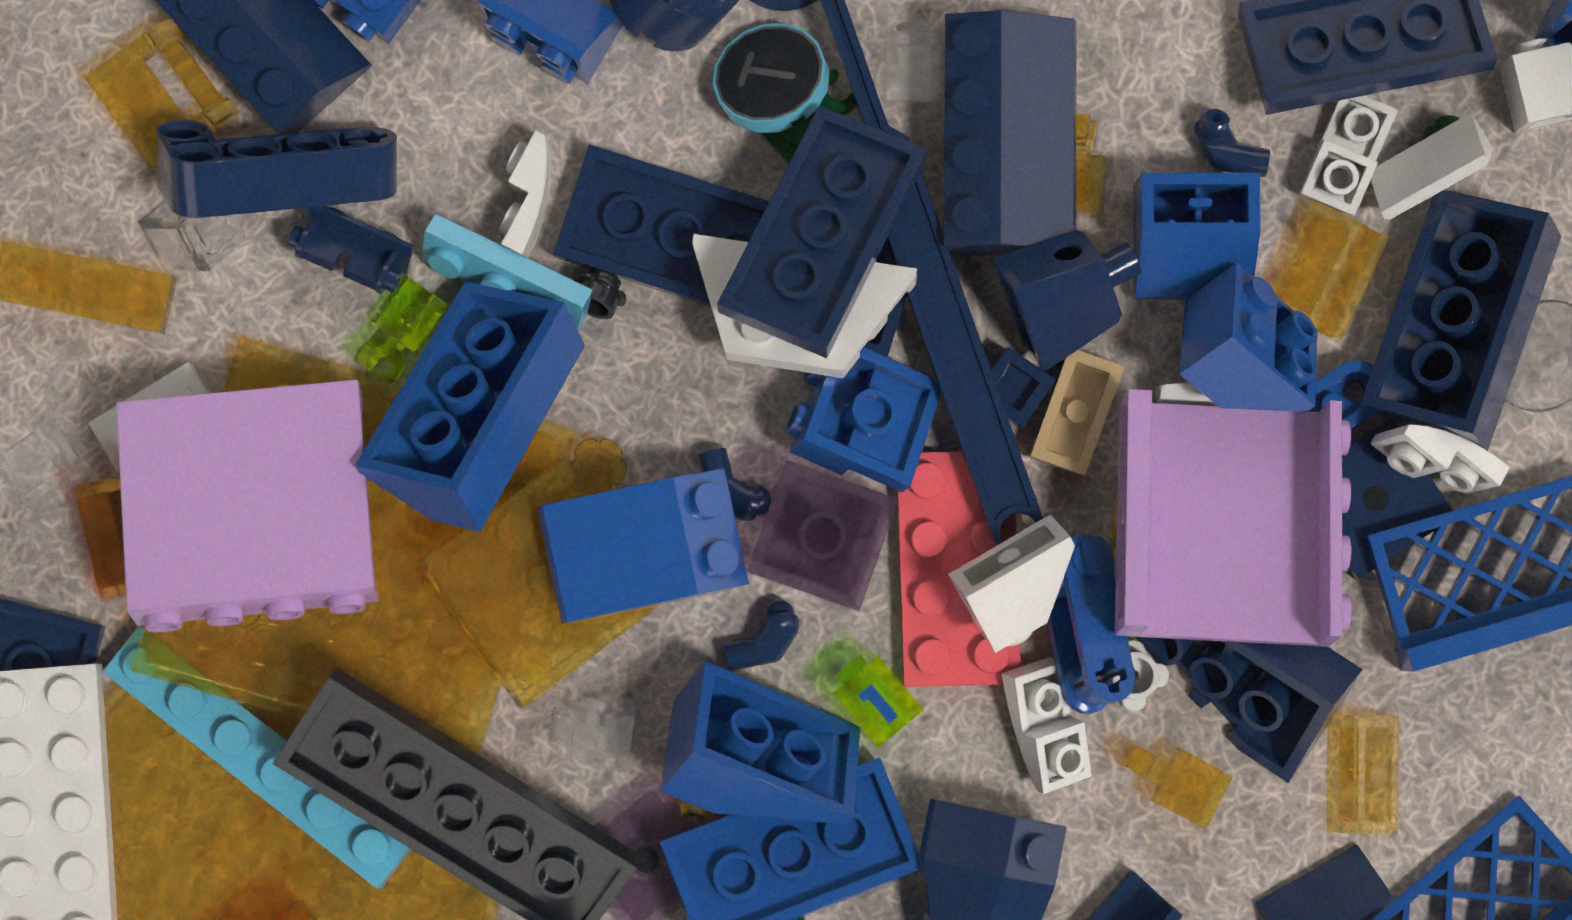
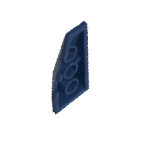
(1268, 692)
(987, 863)

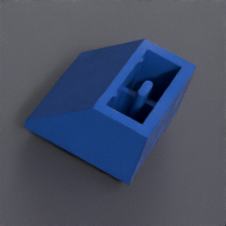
(562, 33)
(1193, 230)
(1248, 346)

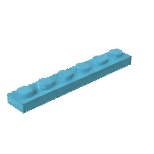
(247, 750)

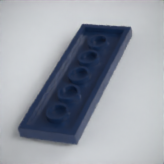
(643, 224)

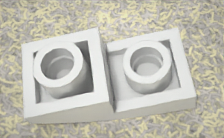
(1348, 153)
(532, 179)
(1427, 450)
(1046, 732)

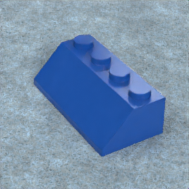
(473, 404)

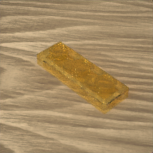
(85, 288)

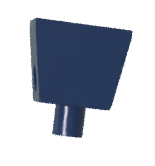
(1063, 292)

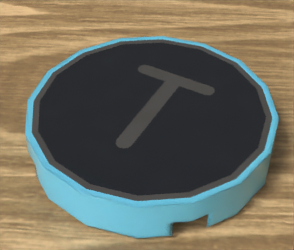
(771, 77)

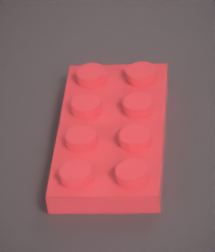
(938, 533)

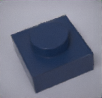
(1020, 386)

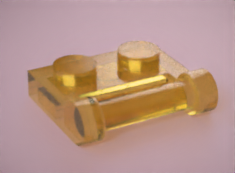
(141, 100)

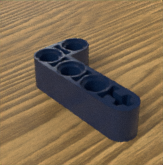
(272, 171)

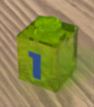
(875, 698)

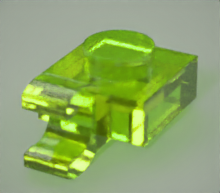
(401, 322)

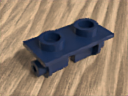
(374, 255)

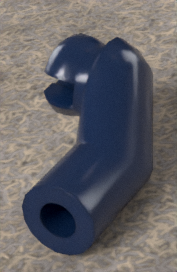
(1223, 150)
(746, 500)
(770, 641)

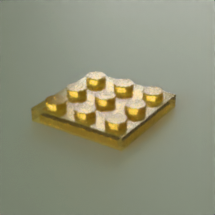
(506, 594)

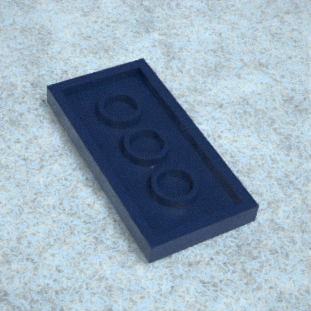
(1356, 48)
(822, 231)

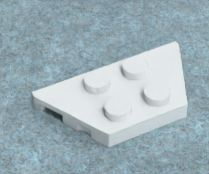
(746, 344)

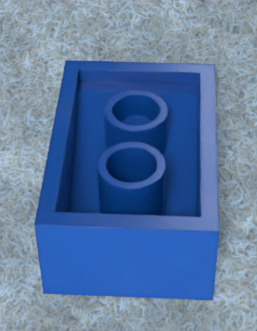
(643, 545)
(758, 752)

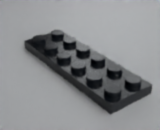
(453, 805)

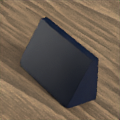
(1335, 890)

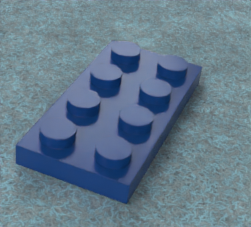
(792, 867)

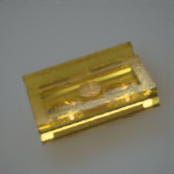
(1328, 268)

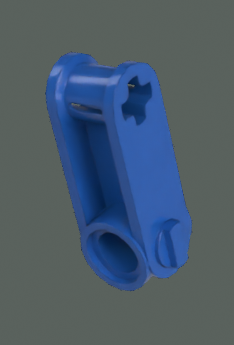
(1084, 630)

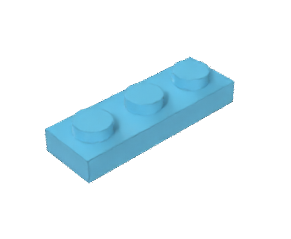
(475, 259)

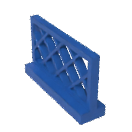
(1497, 624)
(1541, 834)

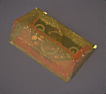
(1363, 774)

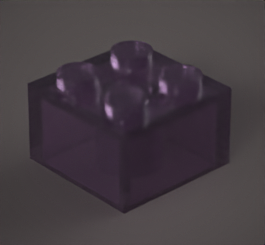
(822, 536)

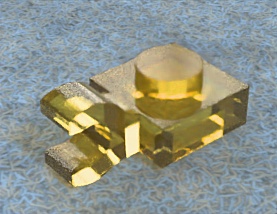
(1090, 169)
(1184, 784)

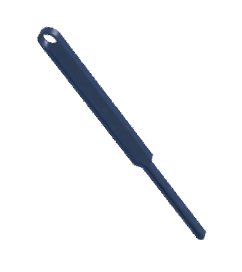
(945, 318)

